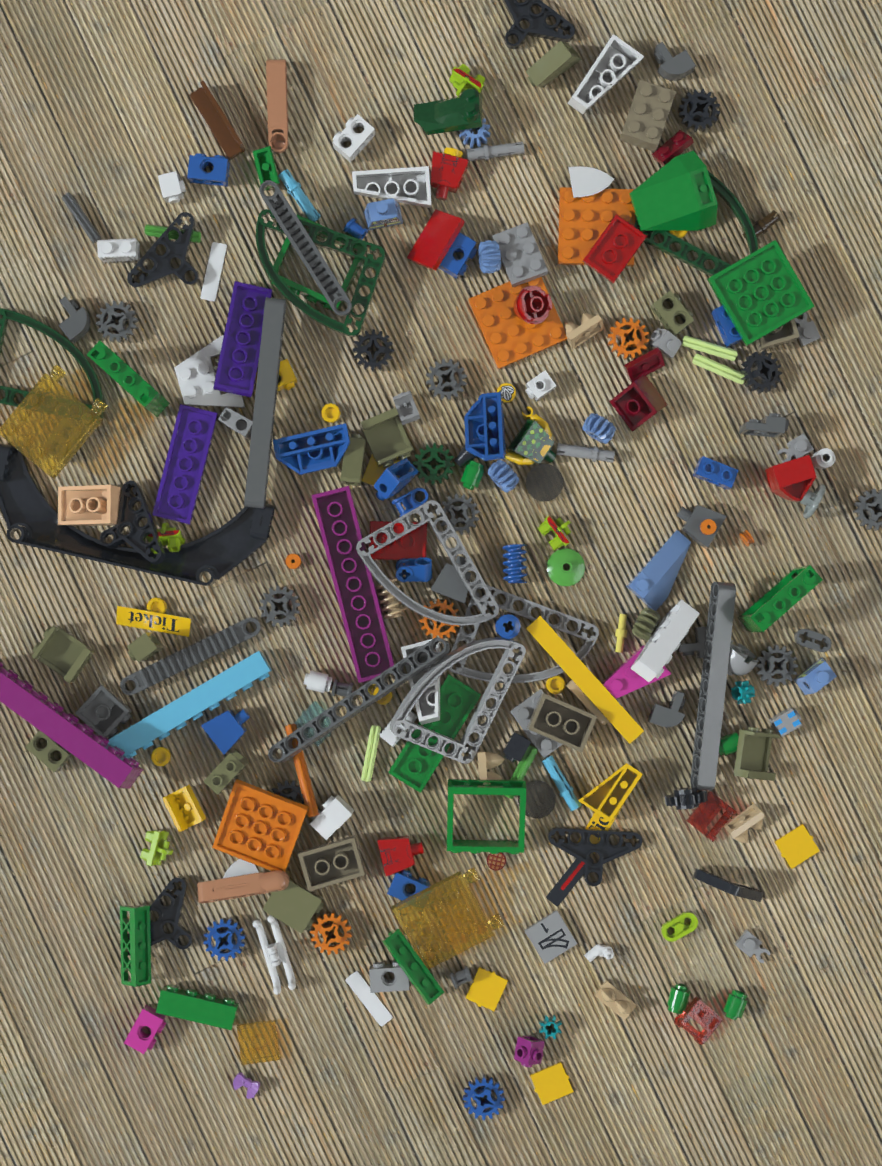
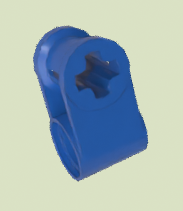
(409, 501)
(416, 569)

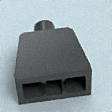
(695, 518)
(450, 583)

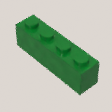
(197, 1007)

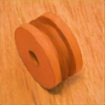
(712, 527)
(746, 538)
(289, 558)

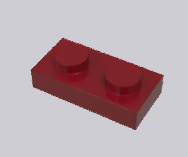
(673, 147)
(644, 364)

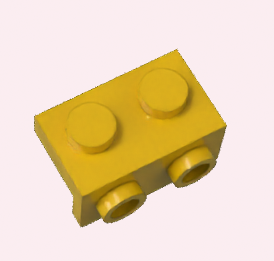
(184, 808)

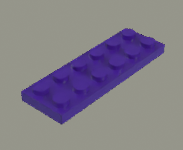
(242, 340)
(185, 464)

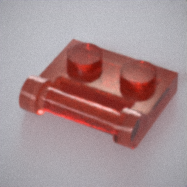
(706, 812)
(703, 1016)

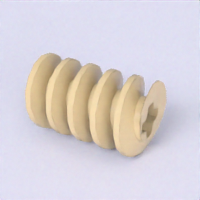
(392, 604)

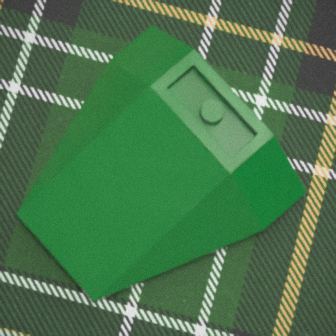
(676, 197)

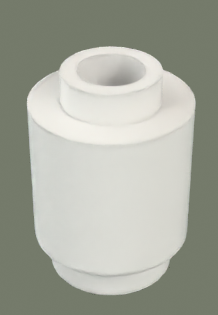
(818, 461)
(318, 681)

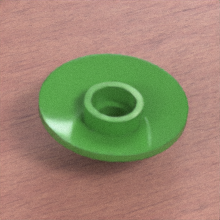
(556, 571)

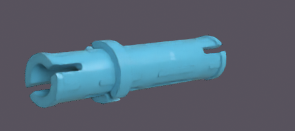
(302, 200)
(565, 789)

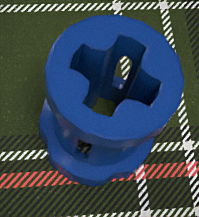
(355, 229)

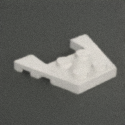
(197, 379)

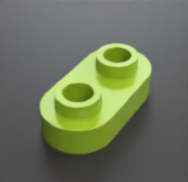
(680, 928)

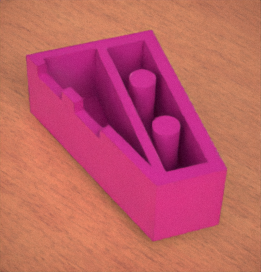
(626, 680)

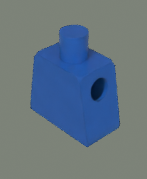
(390, 484)
(226, 729)

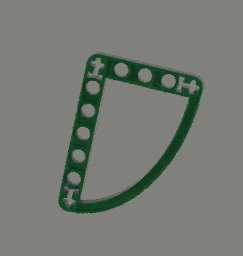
(329, 244)
(703, 256)
(10, 393)

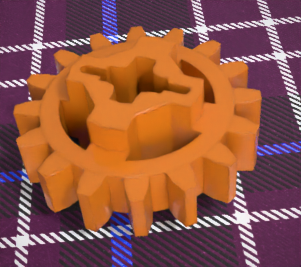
(634, 341)
(436, 631)
(325, 929)

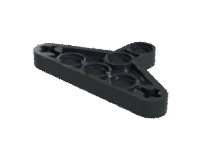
(538, 25)
(162, 264)
(129, 517)
(584, 847)
(169, 914)

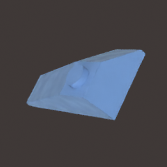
(659, 574)

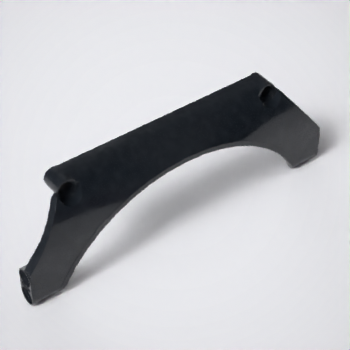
(220, 550)

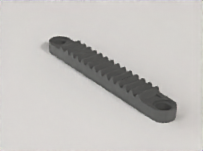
(305, 248)
(190, 656)

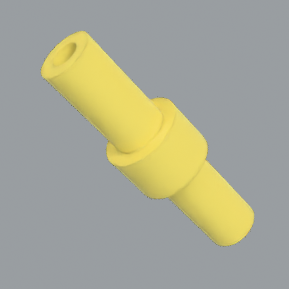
(621, 633)

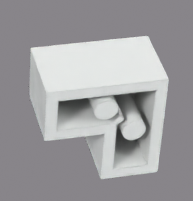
(332, 817)

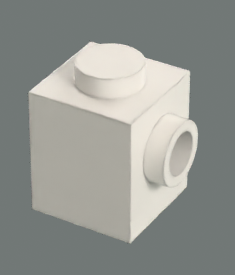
(171, 187)
(540, 386)

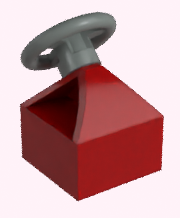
(792, 482)

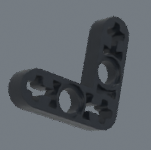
(727, 886)

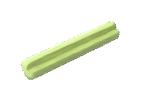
(709, 348)
(718, 368)
(371, 753)

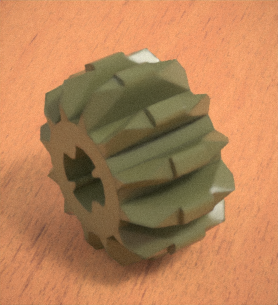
(646, 624)

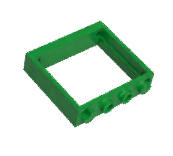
(311, 295)
(128, 378)
(780, 599)
(486, 787)

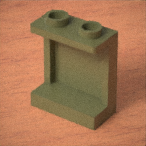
(386, 438)
(62, 653)
(754, 754)
(226, 771)
(294, 906)

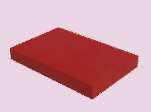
(435, 239)
(614, 248)
(408, 546)

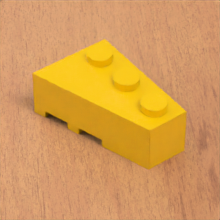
(612, 793)

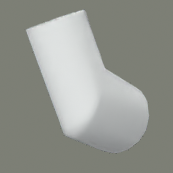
(599, 950)

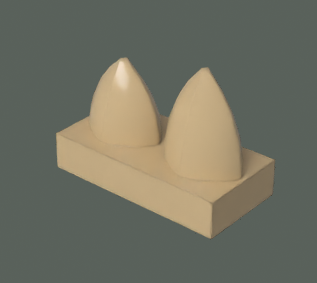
(579, 334)
(486, 761)
(748, 818)
(615, 999)

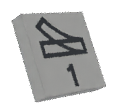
(550, 936)

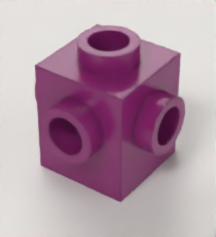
(529, 1050)

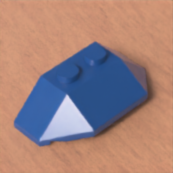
(486, 428)
(313, 449)

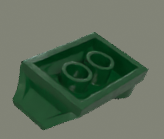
(450, 113)

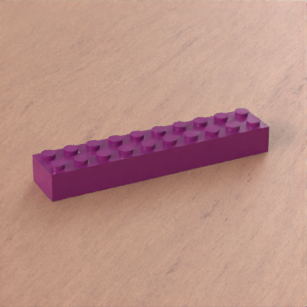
(353, 583)
(67, 731)

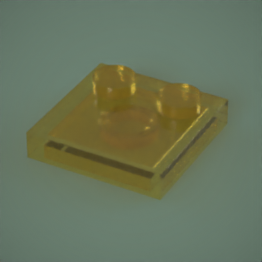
(258, 1042)

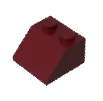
(638, 402)

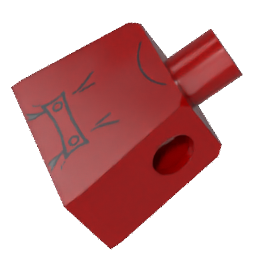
(447, 173)
(398, 853)

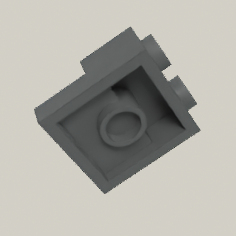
(769, 426)
(104, 712)

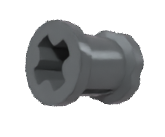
(341, 689)
(461, 977)

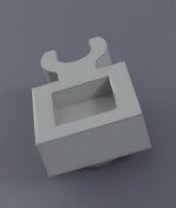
(807, 331)
(797, 447)
(750, 945)

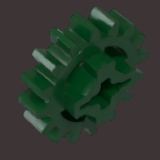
(434, 456)

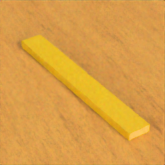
(584, 679)

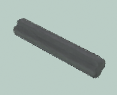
(81, 217)

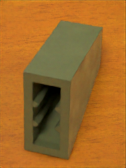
(553, 64)
(353, 461)

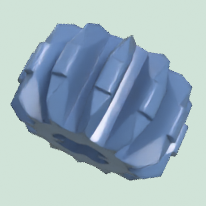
(470, 137)
(489, 256)
(599, 428)
(503, 476)

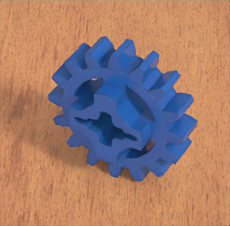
(230, 944)
(491, 1101)

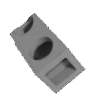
(236, 422)

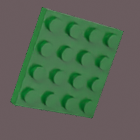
(760, 293)

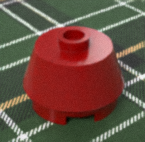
(532, 305)

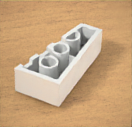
(608, 69)
(402, 184)
(665, 641)
(429, 703)

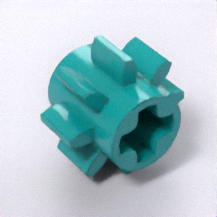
(743, 692)
(547, 1022)

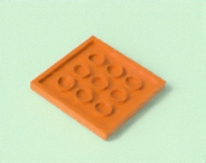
(586, 218)
(505, 333)
(260, 826)

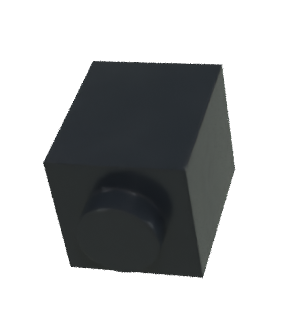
(516, 747)

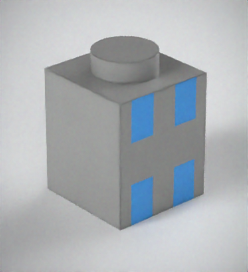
(786, 721)

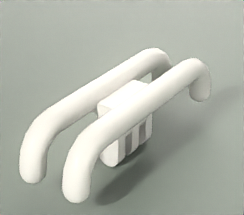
(275, 954)

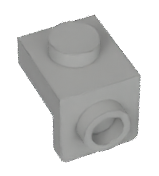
(665, 342)
(406, 407)

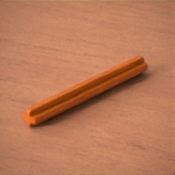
(303, 776)

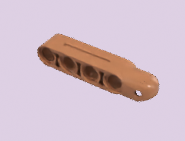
(277, 104)
(242, 886)

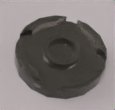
(544, 482)
(539, 799)

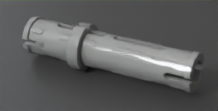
(495, 151)
(585, 452)

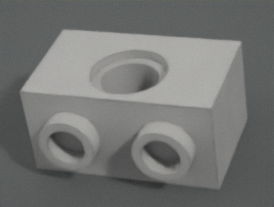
(379, 983)

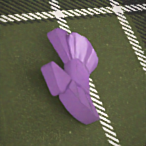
(241, 1080)

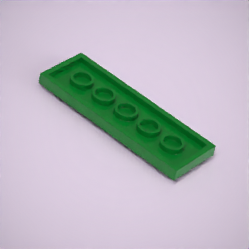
(416, 763)

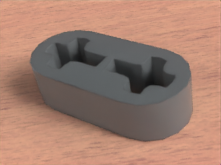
(814, 636)

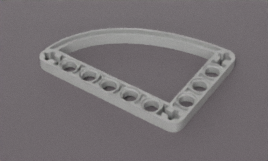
(451, 552)
(525, 612)
(490, 692)

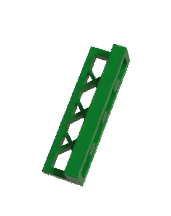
(138, 945)
(413, 966)

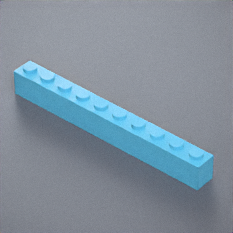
(192, 704)

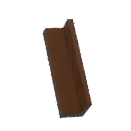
(217, 121)

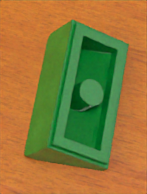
(265, 166)

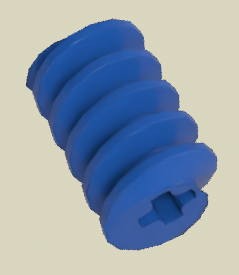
(514, 563)
(515, 623)

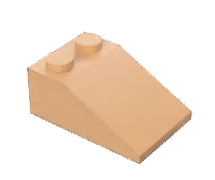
(88, 505)

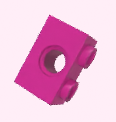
(137, 1038)

